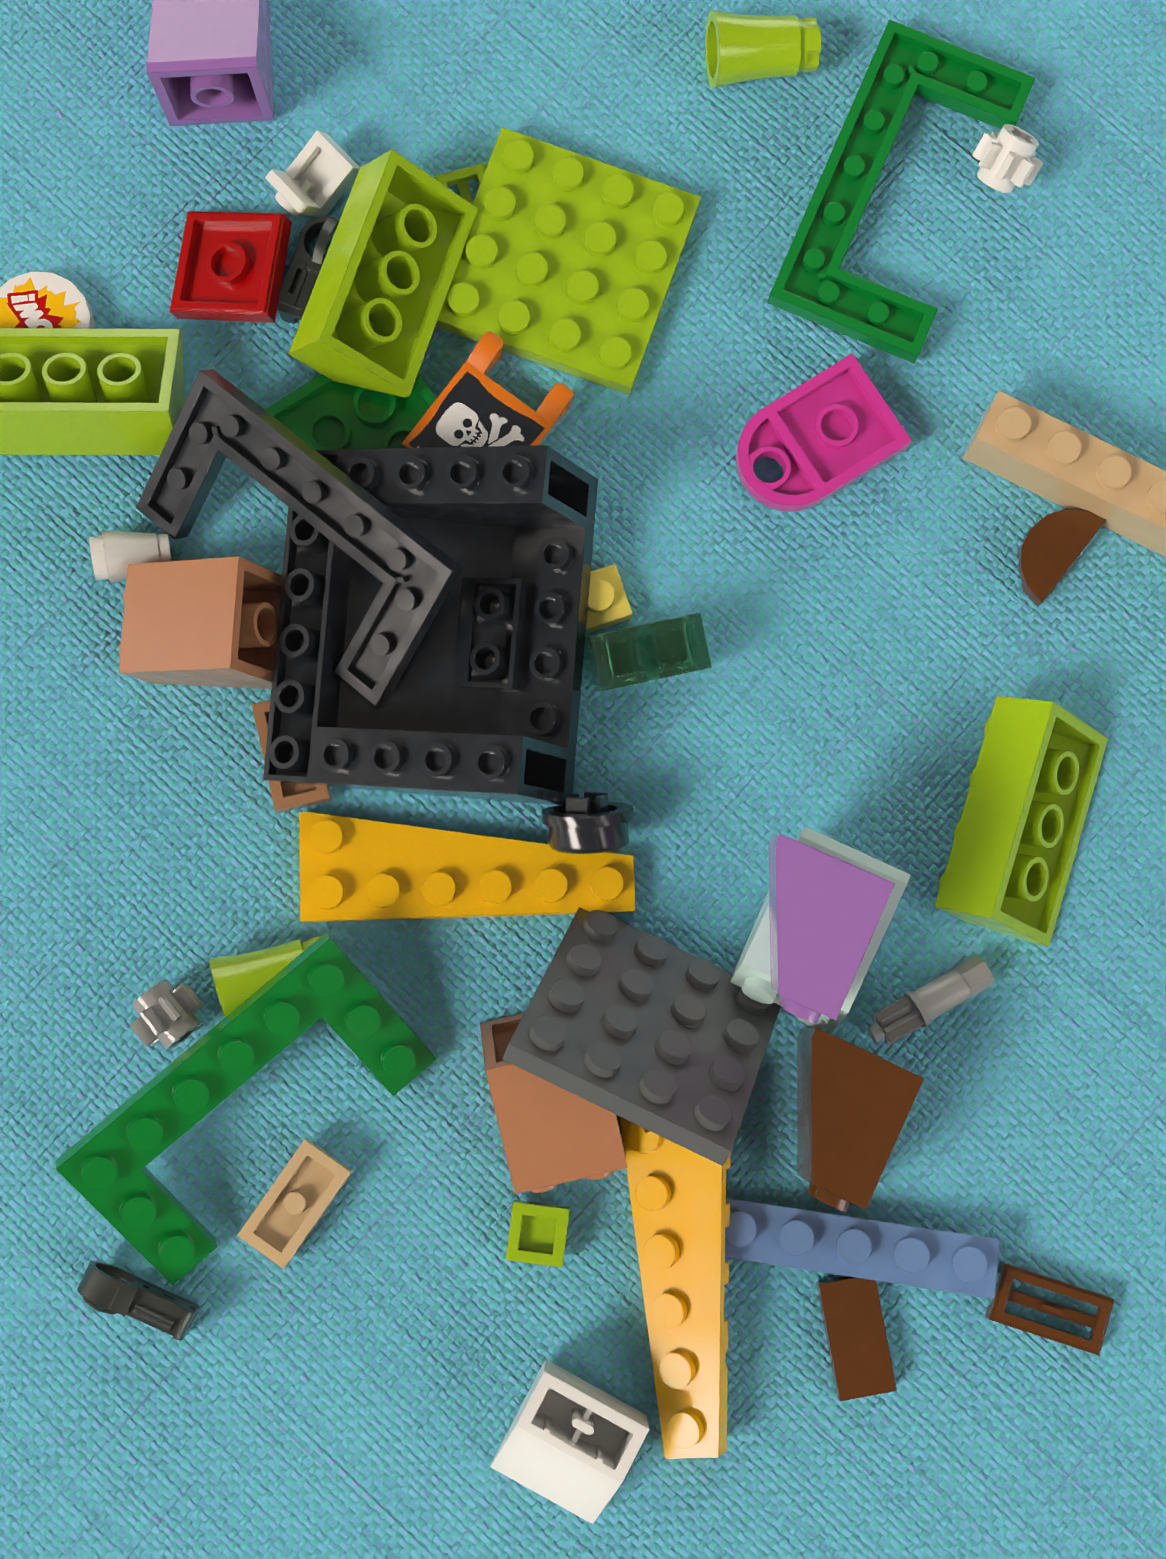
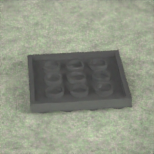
(646, 1033)

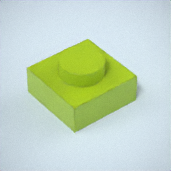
(537, 1233)

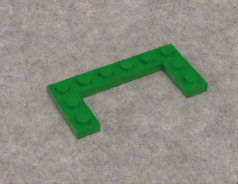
(811, 275)
(112, 1157)

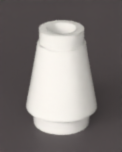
(117, 549)

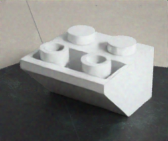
(571, 1442)

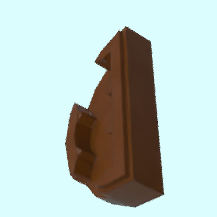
(1052, 548)

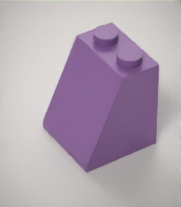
(211, 60)
(818, 925)

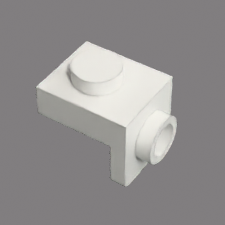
(314, 178)

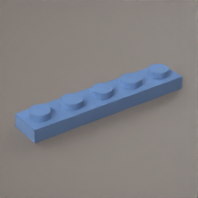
(862, 1248)

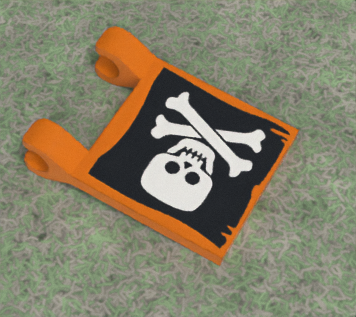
(484, 414)

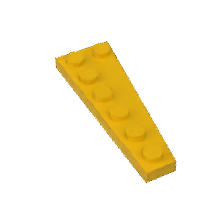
(412, 872)
(683, 1274)

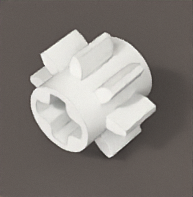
(1007, 158)

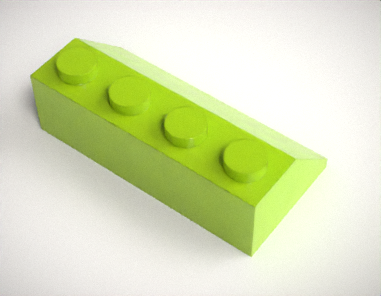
(384, 278)
(89, 390)
(1022, 819)

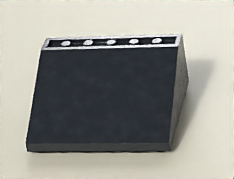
(500, 670)

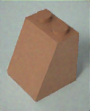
(200, 623)
(544, 1128)

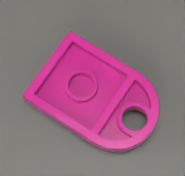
(821, 437)

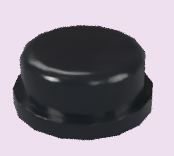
(588, 824)

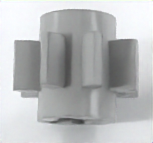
(166, 1015)

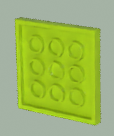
(568, 260)

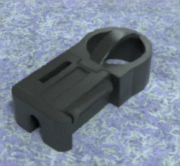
(305, 269)
(120, 1292)

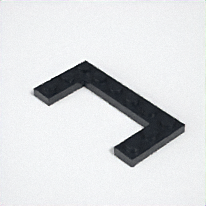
(414, 572)

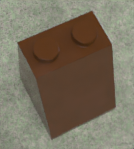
(847, 1116)

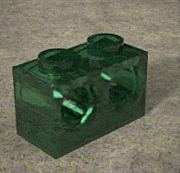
(648, 652)

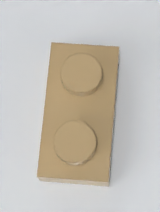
(295, 1203)

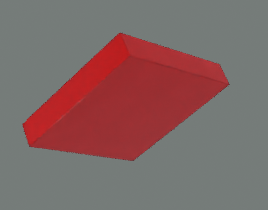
(231, 266)

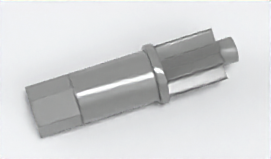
(931, 1000)

